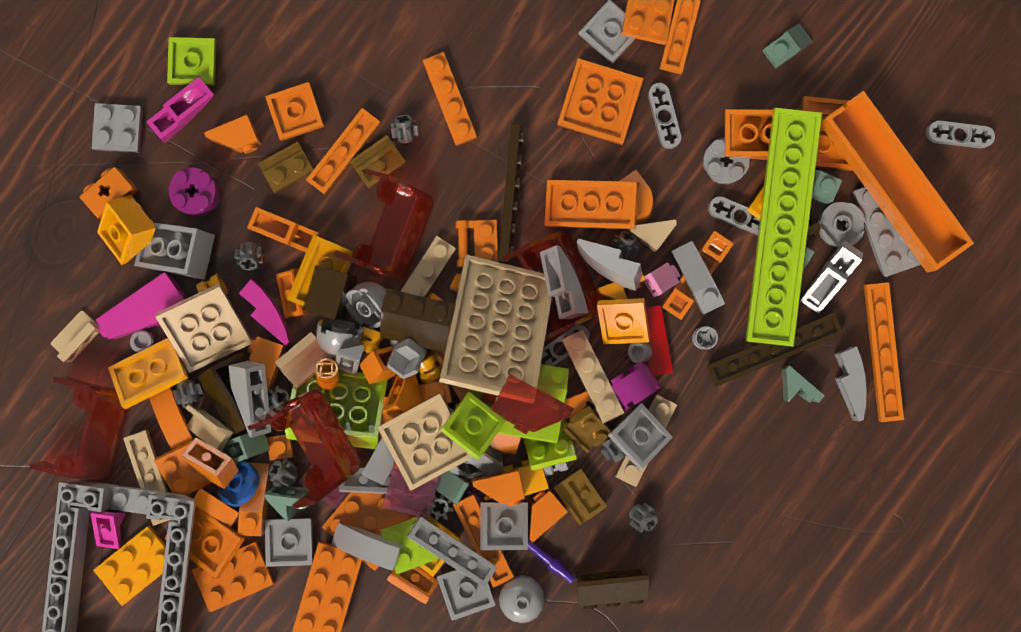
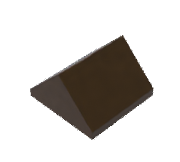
(328, 293)

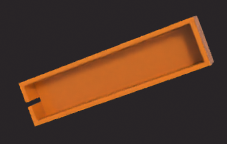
(896, 183)

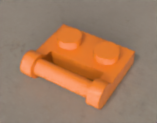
(484, 238)

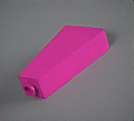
(140, 308)

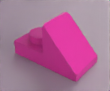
(107, 528)

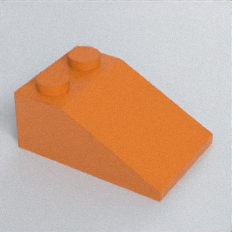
(747, 133)

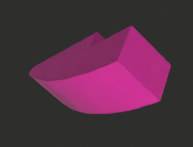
(180, 109)
(266, 311)

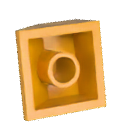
(125, 228)

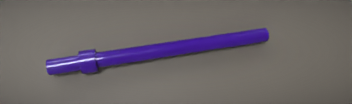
(554, 564)

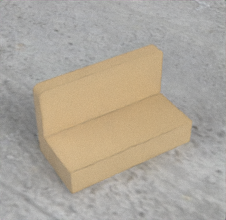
(75, 337)
(300, 360)
(208, 428)

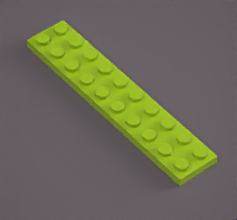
(783, 226)

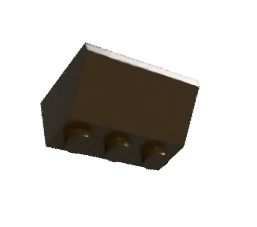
(416, 318)
(218, 388)
(612, 587)

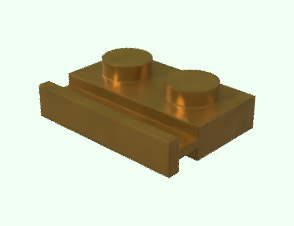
(379, 157)
(286, 167)
(587, 429)
(580, 496)

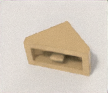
(653, 233)

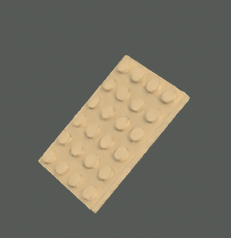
(496, 326)

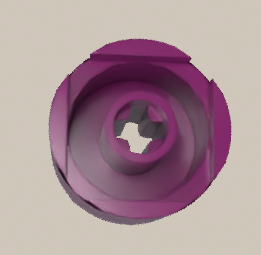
(187, 181)
(635, 386)

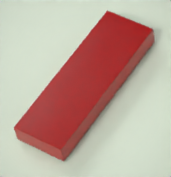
(660, 360)

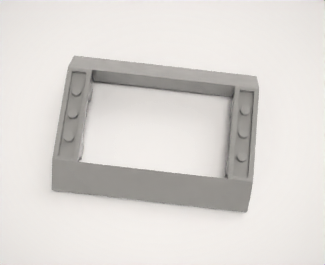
(70, 541)

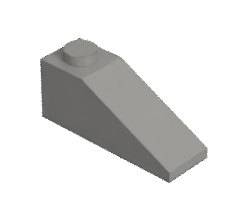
(698, 278)
(250, 393)

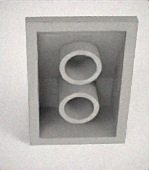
(177, 251)

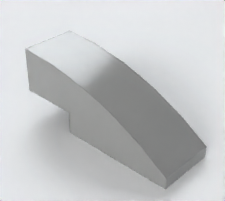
(610, 263)
(832, 276)
(563, 283)
(852, 382)
(367, 546)

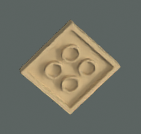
(204, 328)
(419, 444)

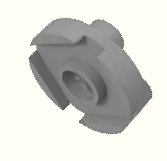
(716, 168)
(841, 211)

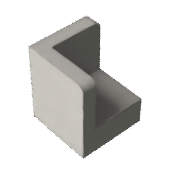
(406, 358)

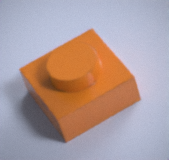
(280, 447)

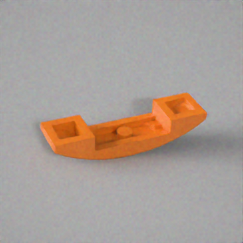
(712, 254)
(171, 418)

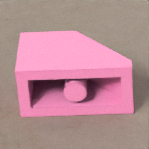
(661, 279)

